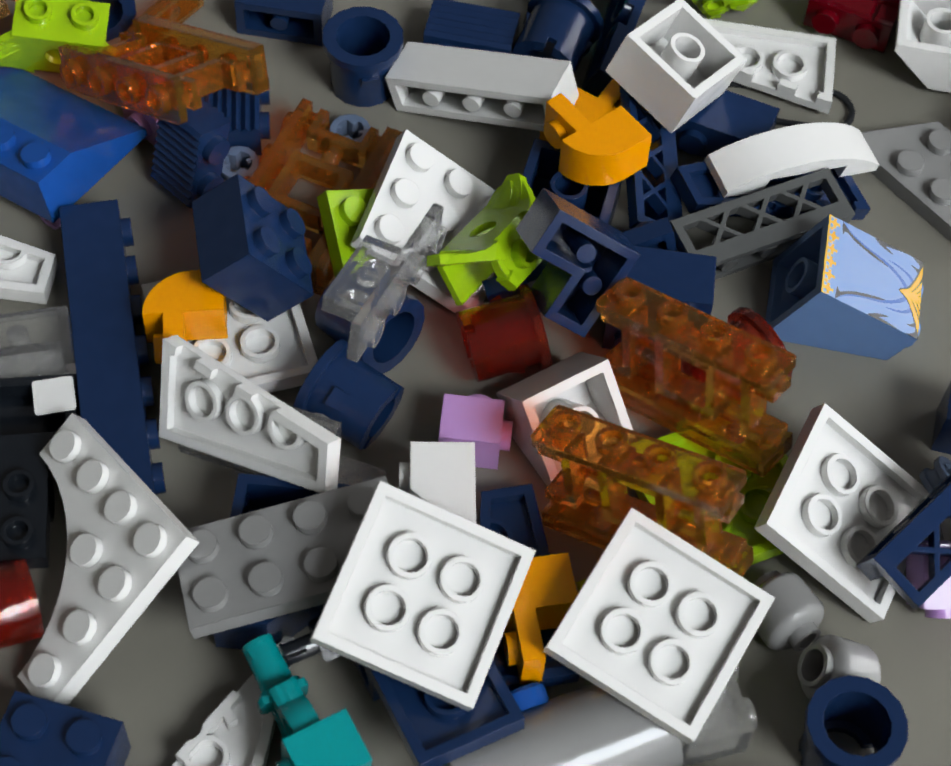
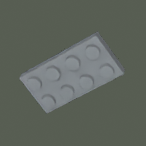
(270, 559)

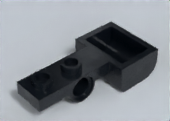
(25, 478)

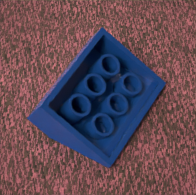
(55, 143)

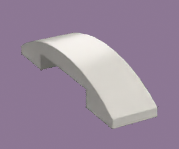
(787, 152)

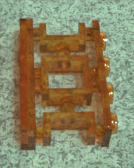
(164, 68)
(284, 164)
(684, 403)
(604, 459)

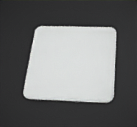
(53, 395)

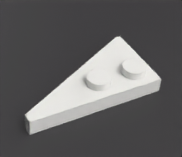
(233, 732)

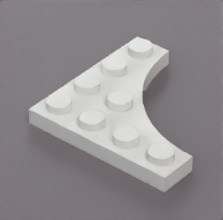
(117, 559)

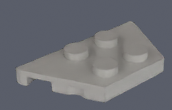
(917, 168)

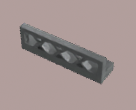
(765, 243)

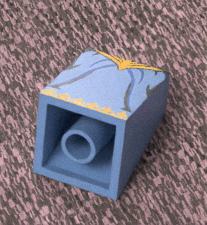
(846, 292)

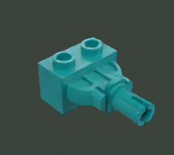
(305, 736)

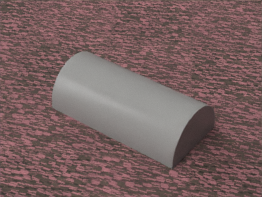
(581, 730)

